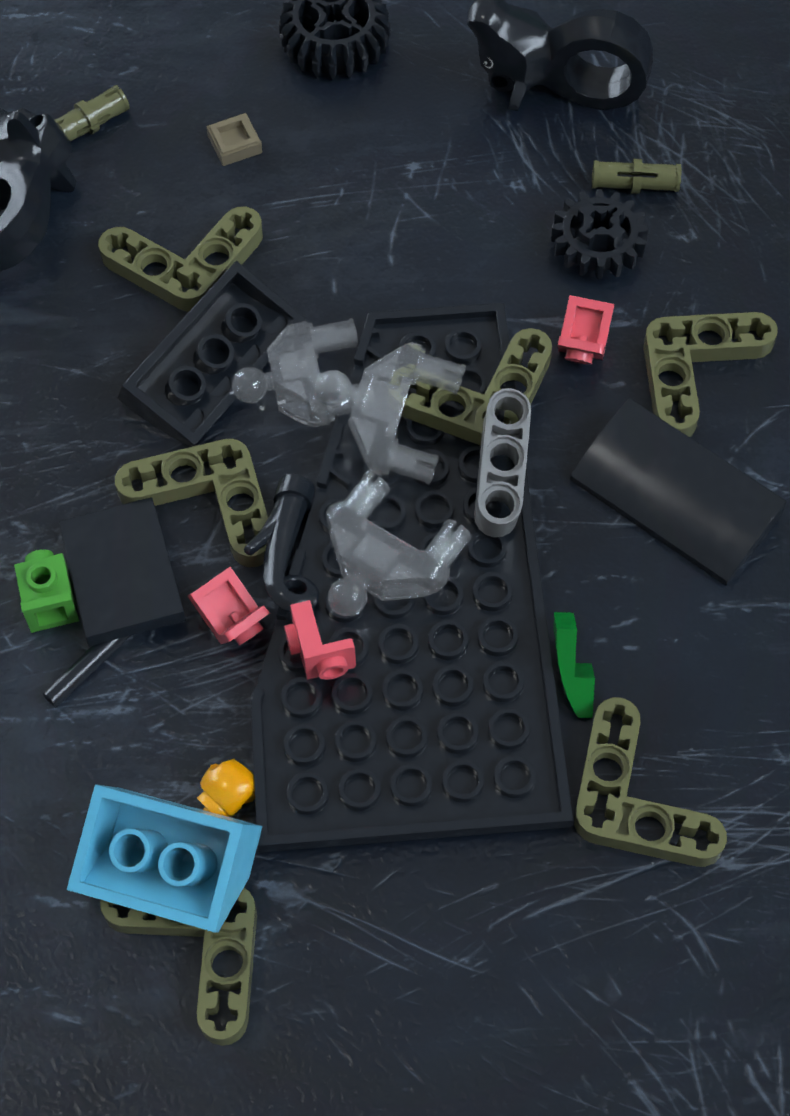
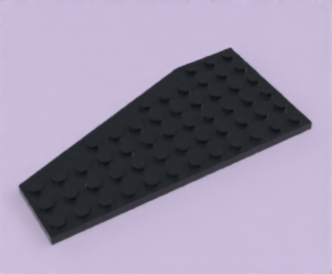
(450, 691)

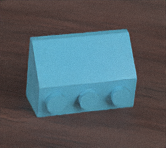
(163, 857)

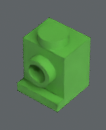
(46, 591)

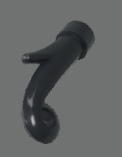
(291, 502)

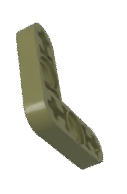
(190, 271)
(679, 356)
(470, 423)
(221, 480)
(625, 810)
(233, 936)

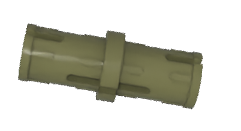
(91, 114)
(666, 176)

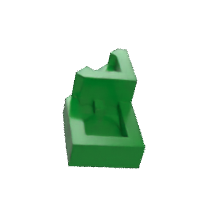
(576, 677)

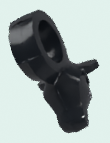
(525, 52)
(30, 164)

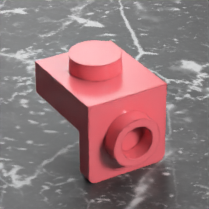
(585, 329)
(228, 608)
(319, 660)

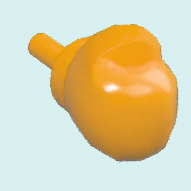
(227, 788)

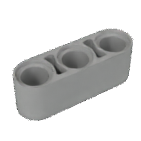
(509, 441)

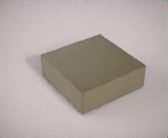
(234, 139)

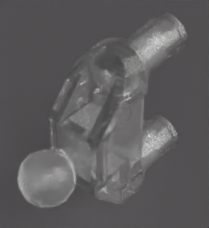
(295, 371)
(380, 403)
(379, 560)

